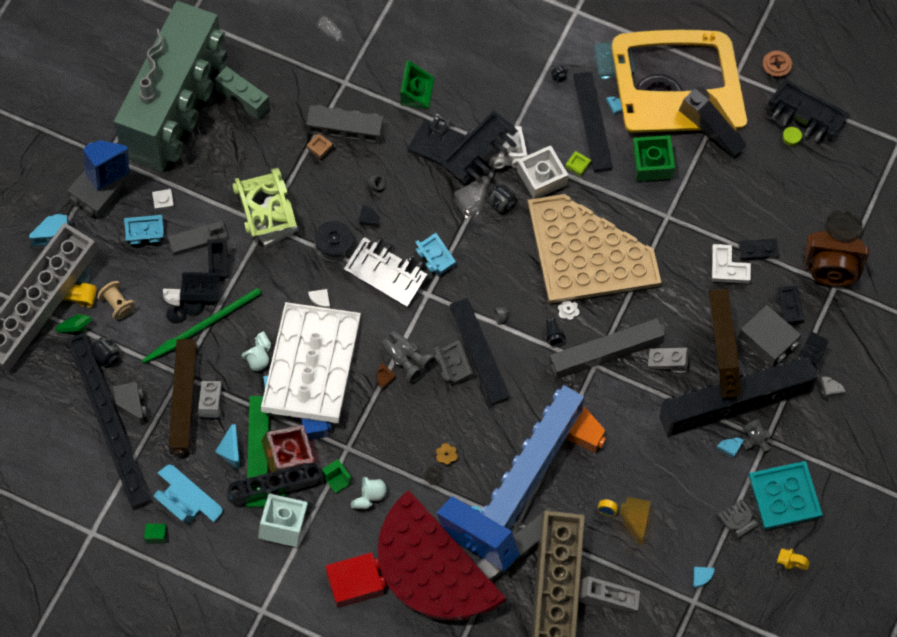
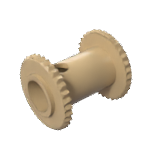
(116, 300)

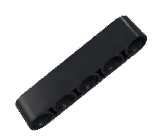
(281, 477)

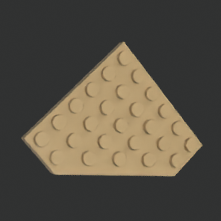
(587, 254)

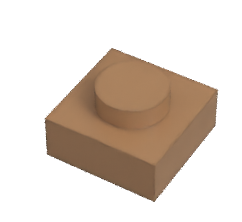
(319, 146)

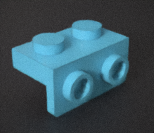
(144, 228)
(436, 253)

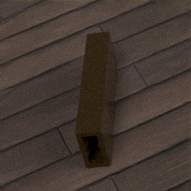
(724, 343)

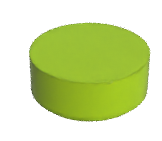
(792, 136)

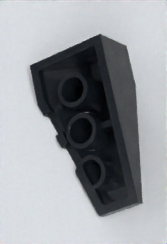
(711, 118)

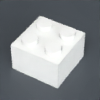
(542, 172)

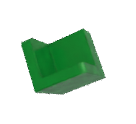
(336, 476)

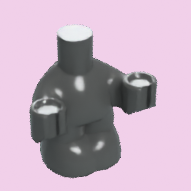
(757, 435)

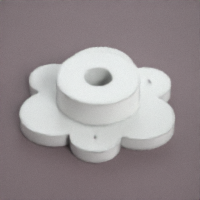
(569, 314)

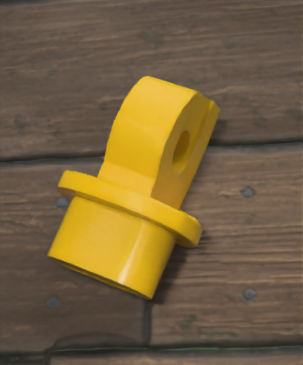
(790, 559)

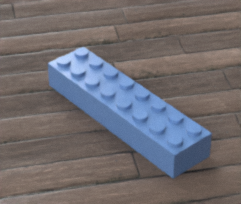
(535, 457)

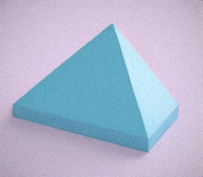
(229, 447)

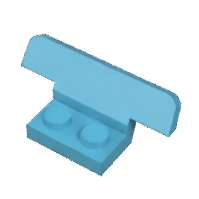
(185, 498)

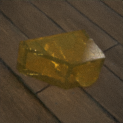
(635, 517)

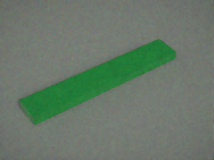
(256, 456)

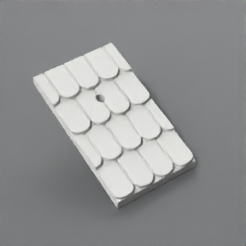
(311, 362)

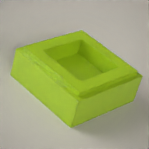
(578, 163)

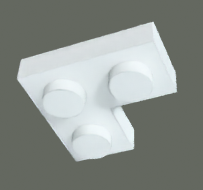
(725, 270)

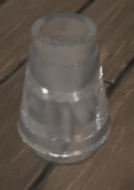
(328, 27)

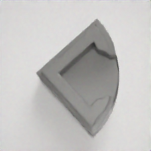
(831, 387)

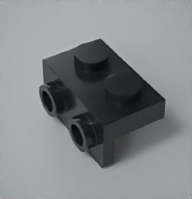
(200, 287)

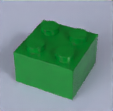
(653, 158)

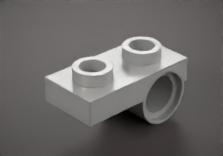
(669, 358)
(210, 399)

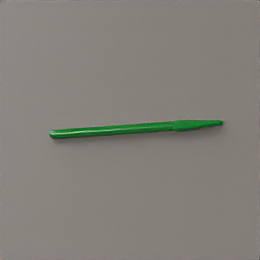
(171, 343)

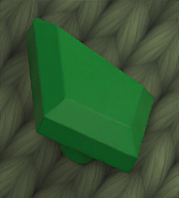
(74, 324)

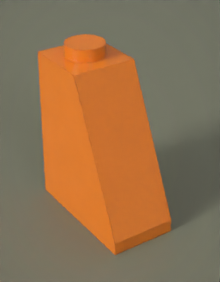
(587, 432)

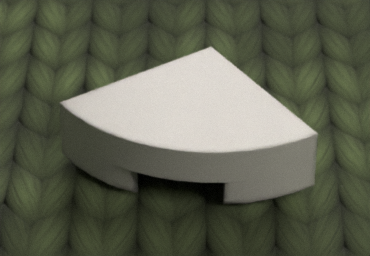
(172, 296)
(320, 298)

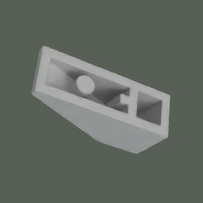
(607, 595)

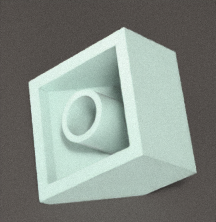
(282, 520)

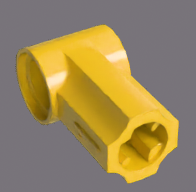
(82, 294)

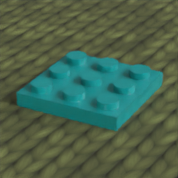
(785, 495)

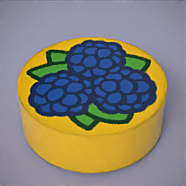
(607, 507)

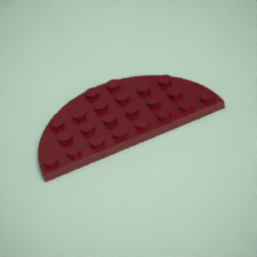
(429, 567)

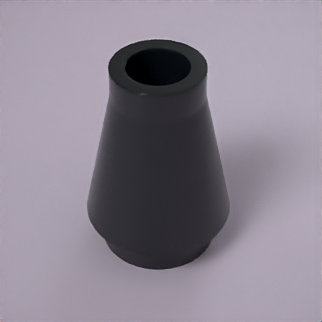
(555, 335)

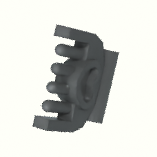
(740, 520)

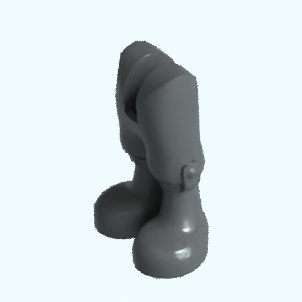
(404, 349)

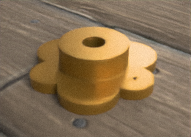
(446, 449)

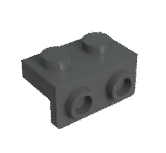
(454, 362)

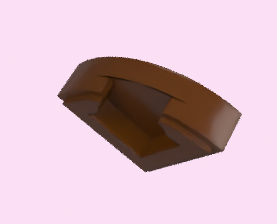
(384, 376)

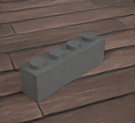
(345, 124)

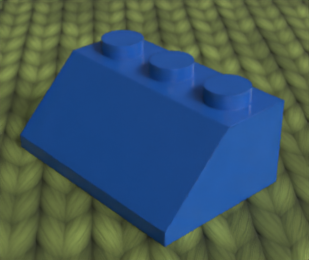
(105, 162)

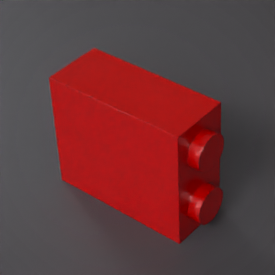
(355, 580)

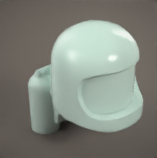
(257, 356)
(371, 491)

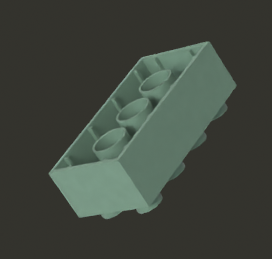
(184, 70)

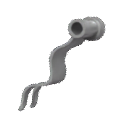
(146, 92)

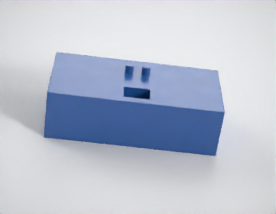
(478, 533)

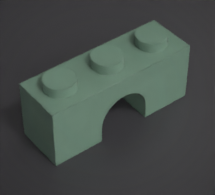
(232, 84)

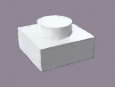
(163, 200)

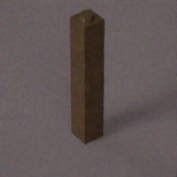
(183, 397)

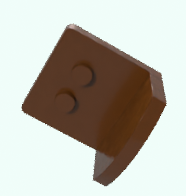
(833, 260)

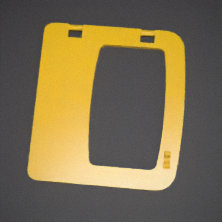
(660, 110)

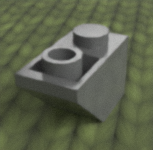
(129, 403)

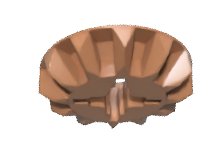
(780, 57)

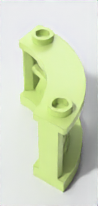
(282, 213)

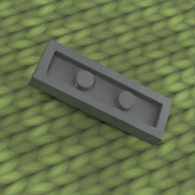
(196, 237)

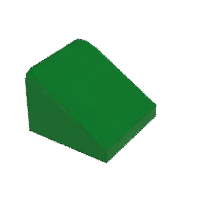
(155, 533)

